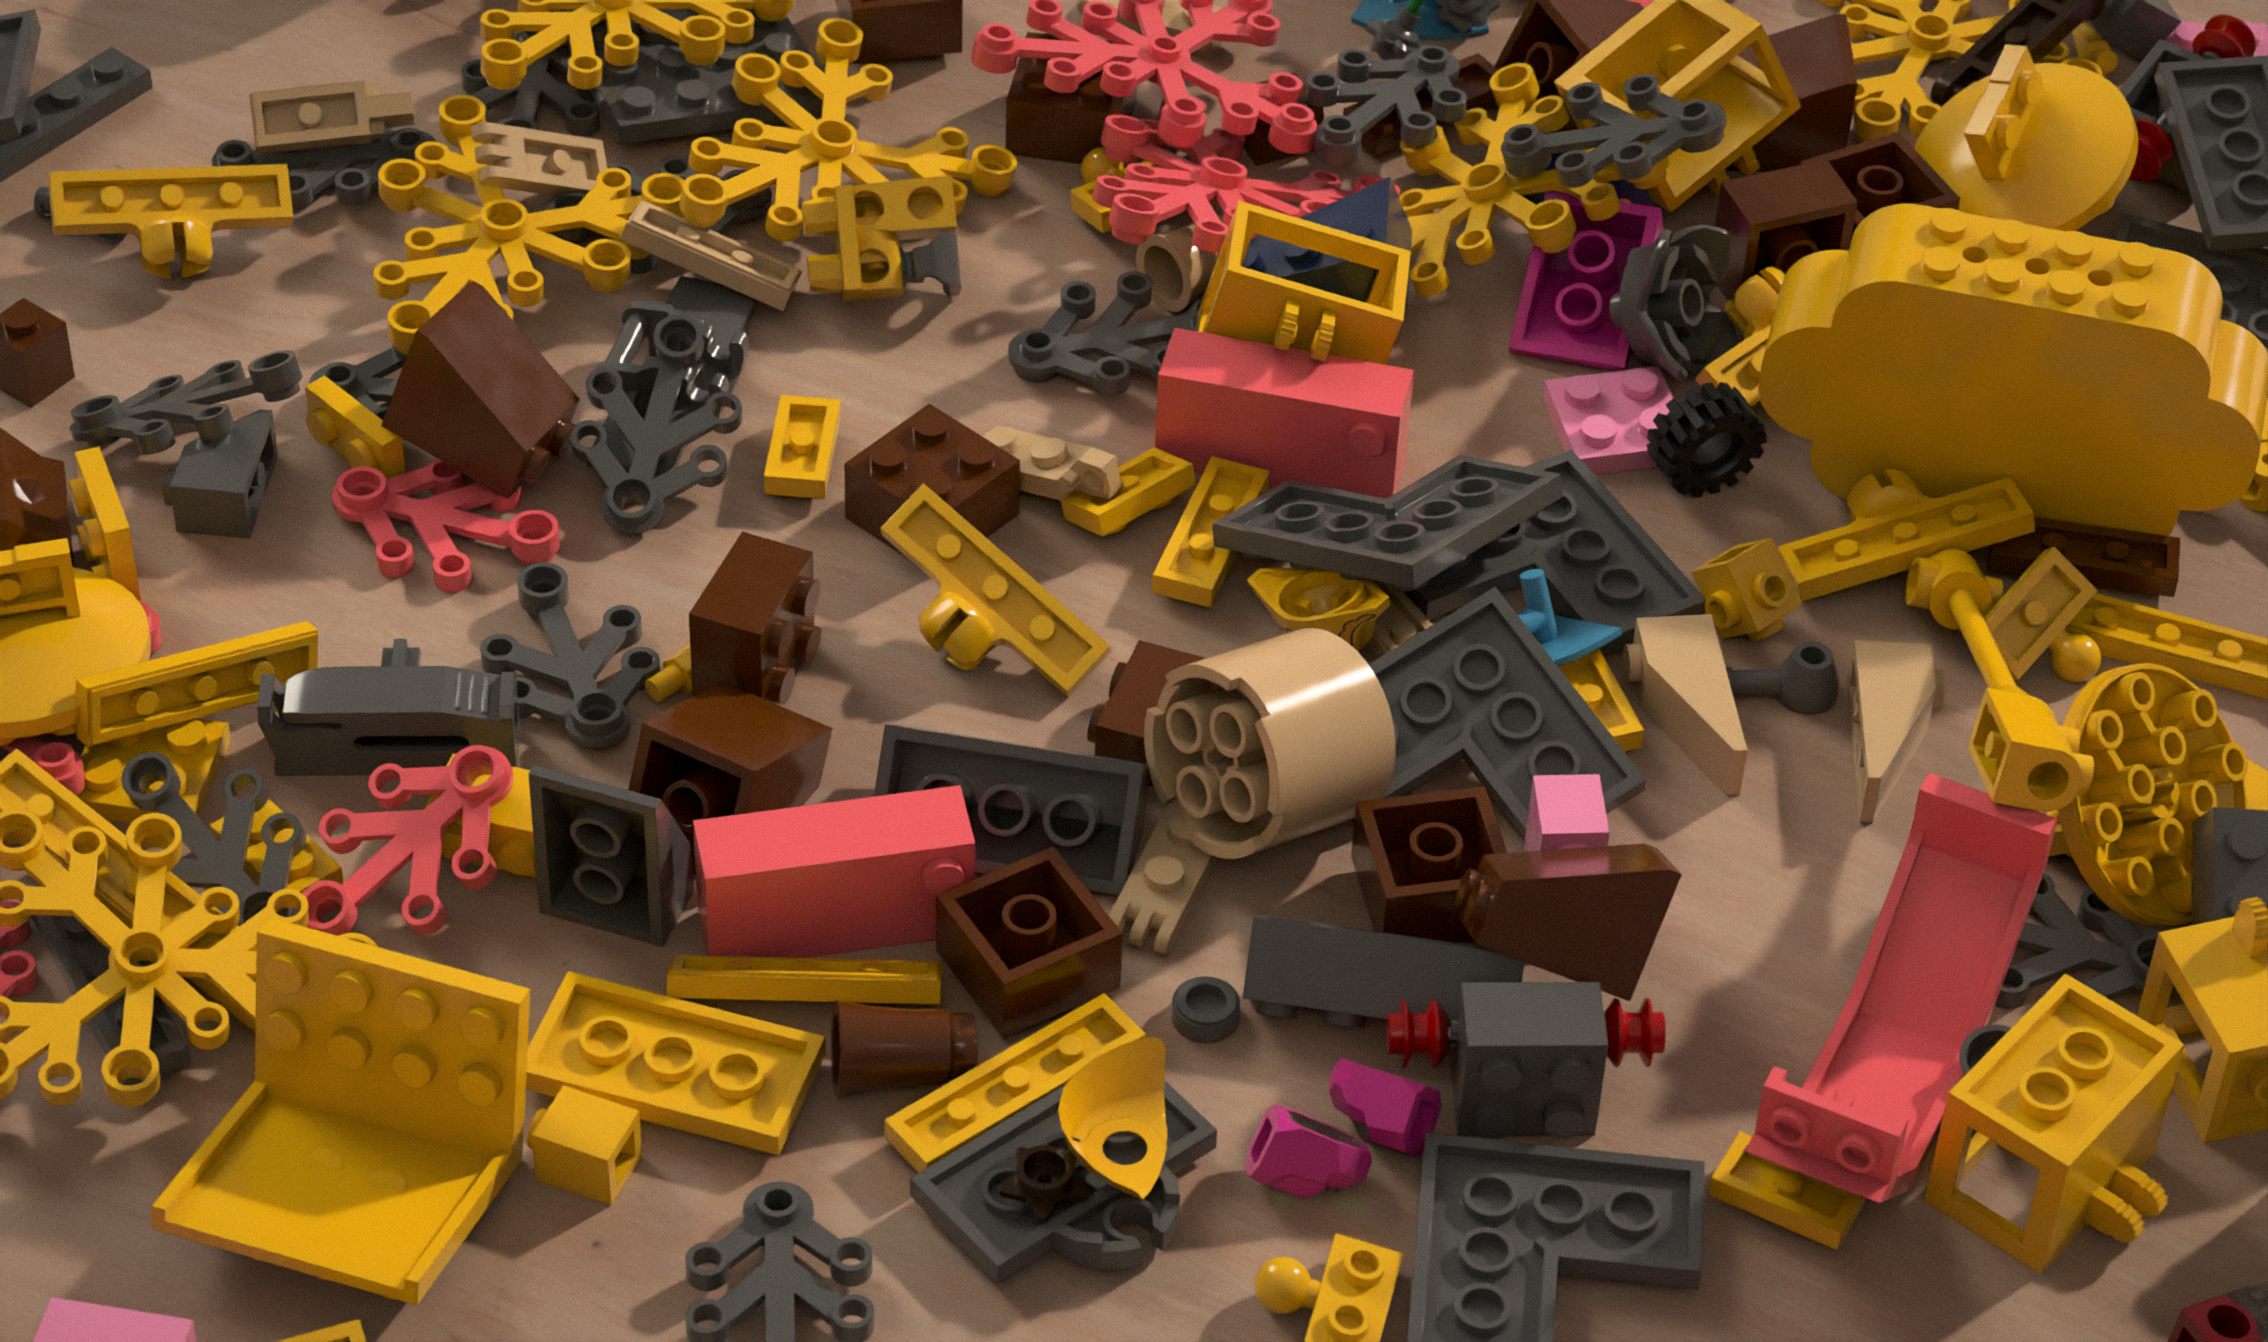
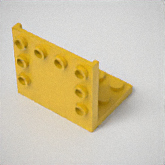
(389, 1070)

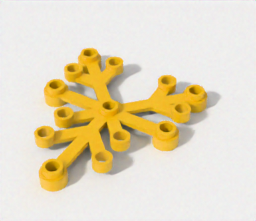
(699, 37)
(1923, 39)
(821, 142)
(1490, 188)
(499, 227)
(72, 893)

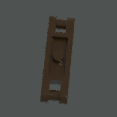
(2030, 24)

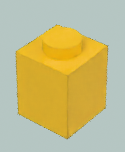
(585, 1144)

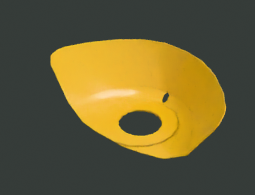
(1117, 1095)

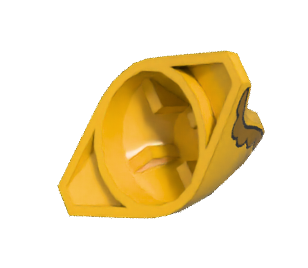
(1320, 601)

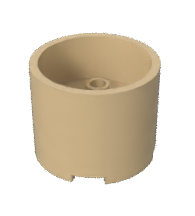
(1270, 741)

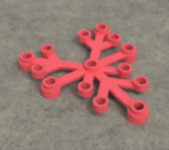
(1160, 61)
(1156, 194)

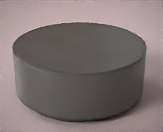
(1205, 1009)

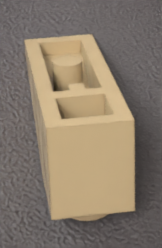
(1689, 692)
(1889, 714)

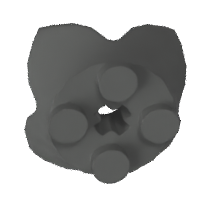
(1668, 302)

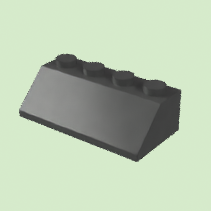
(1028, 799)

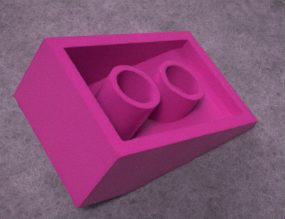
(1569, 292)

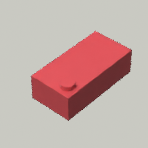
(1284, 412)
(830, 874)

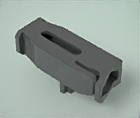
(384, 714)

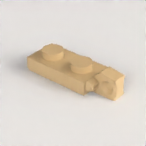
(325, 115)
(1058, 466)

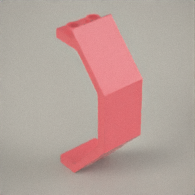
(1916, 997)

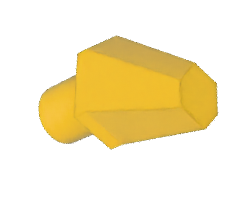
(2093, 47)
(674, 677)

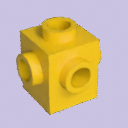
(1748, 590)

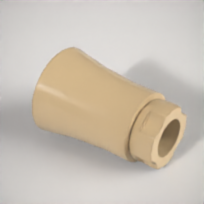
(1176, 267)

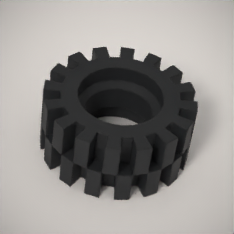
(1706, 439)

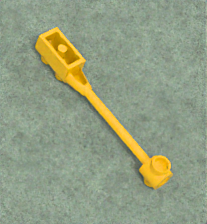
(2015, 738)

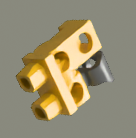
(868, 231)

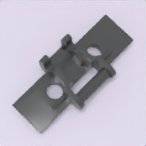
(722, 318)

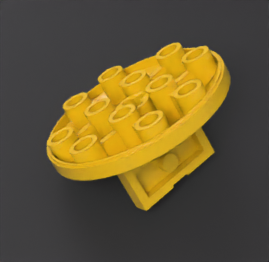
(2034, 143)
(57, 629)
(2156, 770)

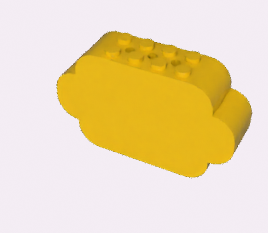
(2022, 357)

